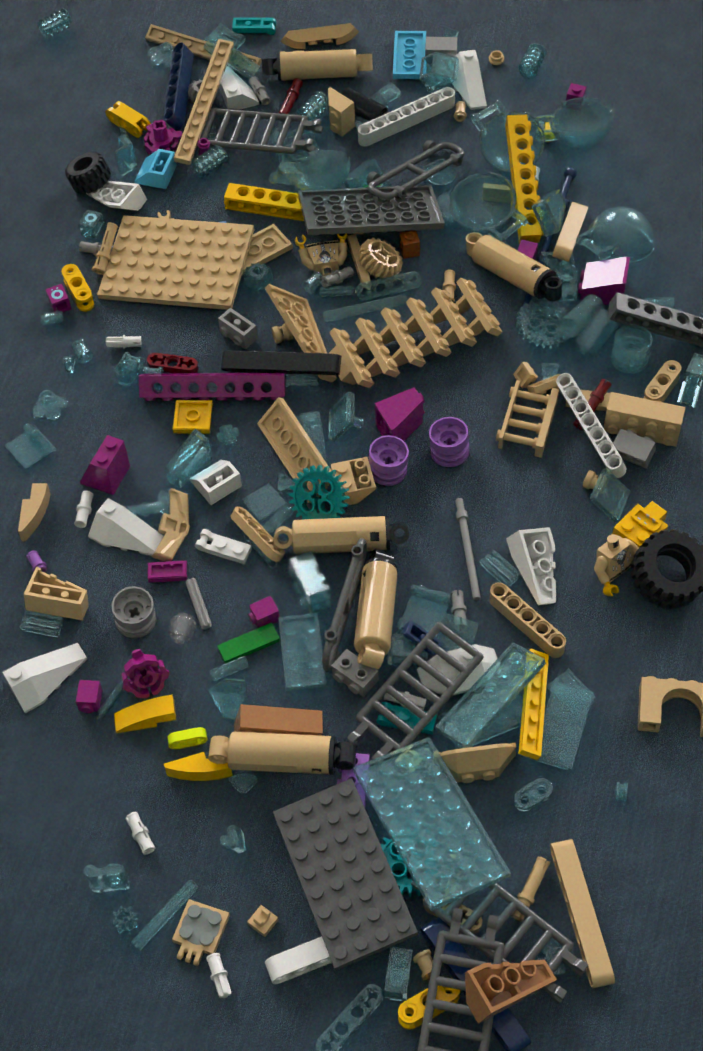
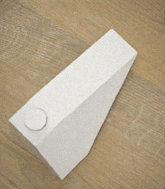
(469, 80)
(236, 92)
(120, 195)
(121, 528)
(533, 556)
(38, 677)

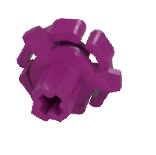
(161, 137)
(143, 673)

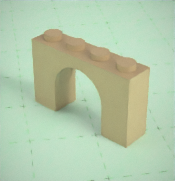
(656, 691)

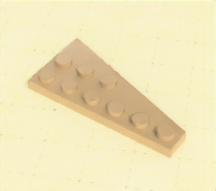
(300, 321)

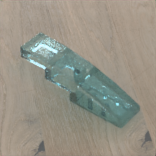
(237, 60)

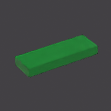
(248, 643)

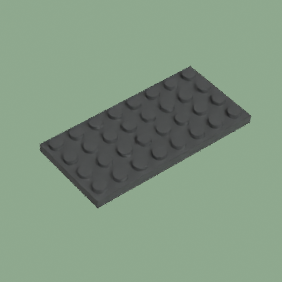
(361, 212)
(345, 874)

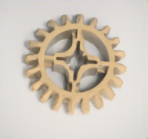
(379, 258)

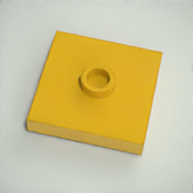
(192, 415)

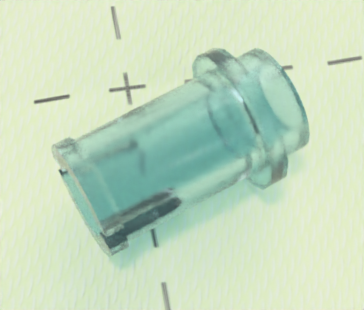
(56, 317)

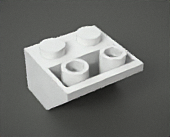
(217, 481)

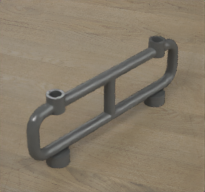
(429, 148)
(353, 577)

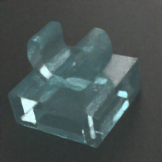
(234, 839)

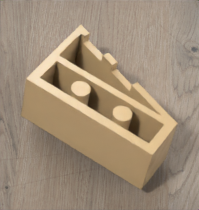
(55, 597)

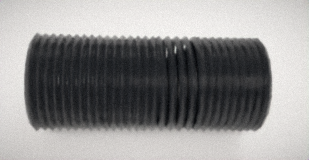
(364, 106)

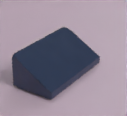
(416, 634)

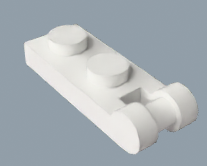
(223, 547)

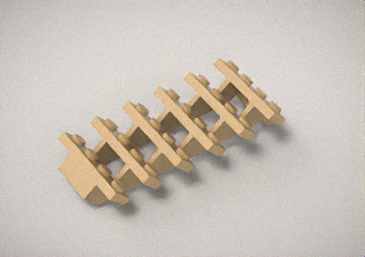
(352, 365)

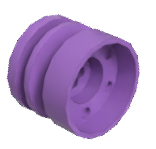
(449, 441)
(388, 460)

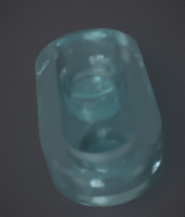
(531, 794)

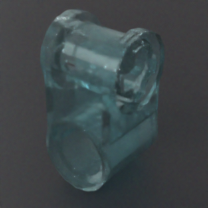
(128, 369)

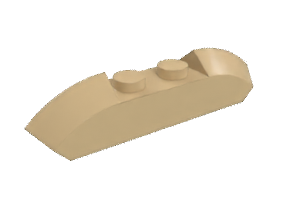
(341, 33)

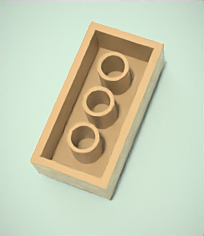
(644, 417)

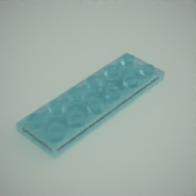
(490, 695)

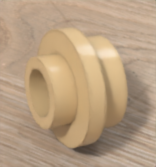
(496, 58)

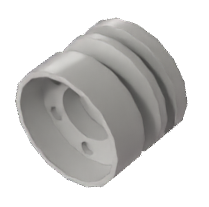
(134, 603)

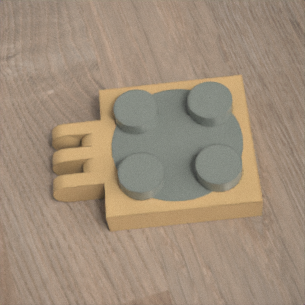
(199, 931)

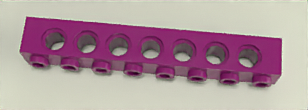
(148, 392)

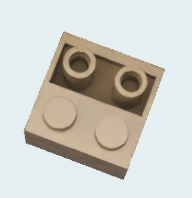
(358, 478)

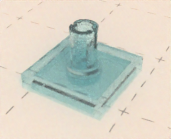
(343, 417)

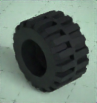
(88, 173)

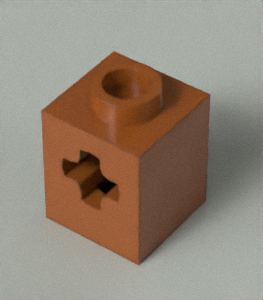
(409, 244)

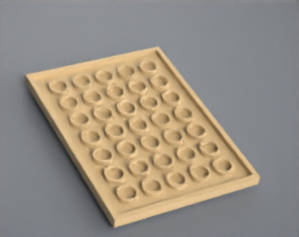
(176, 262)

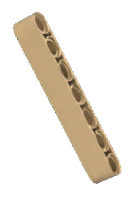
(582, 913)

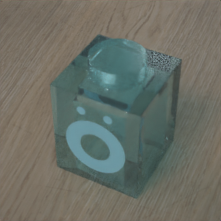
(91, 224)

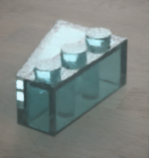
(309, 583)

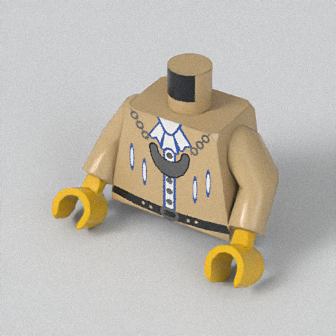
(323, 256)
(613, 560)

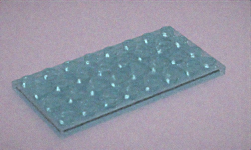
(431, 823)

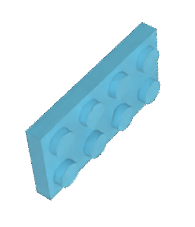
(408, 53)

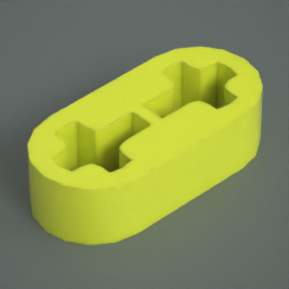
(187, 738)

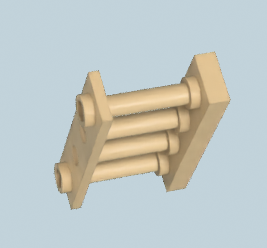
(541, 428)

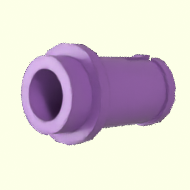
(35, 560)

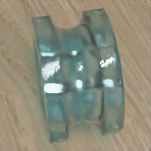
(621, 791)

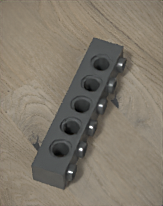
(656, 318)

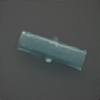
(147, 508)

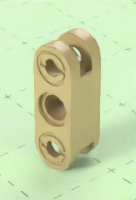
(663, 382)

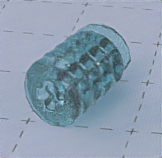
(54, 22)
(532, 60)
(314, 106)
(209, 160)

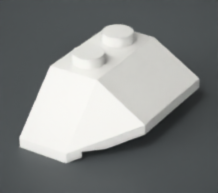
(451, 673)

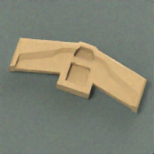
(173, 526)

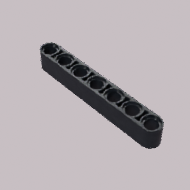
(281, 362)

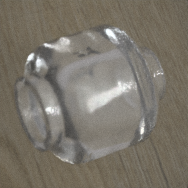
(182, 628)

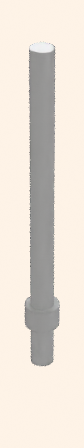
(462, 518)

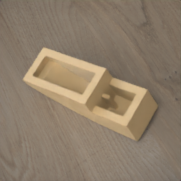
(33, 510)

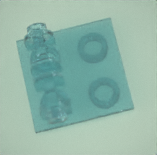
(30, 446)

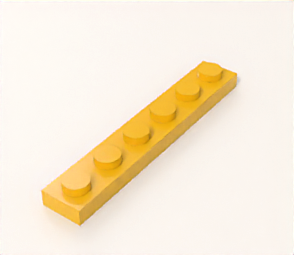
(533, 712)

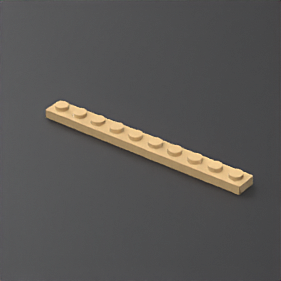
(203, 102)

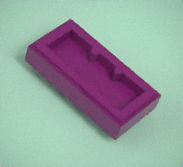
(167, 571)

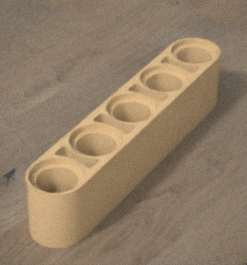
(570, 231)
(529, 628)

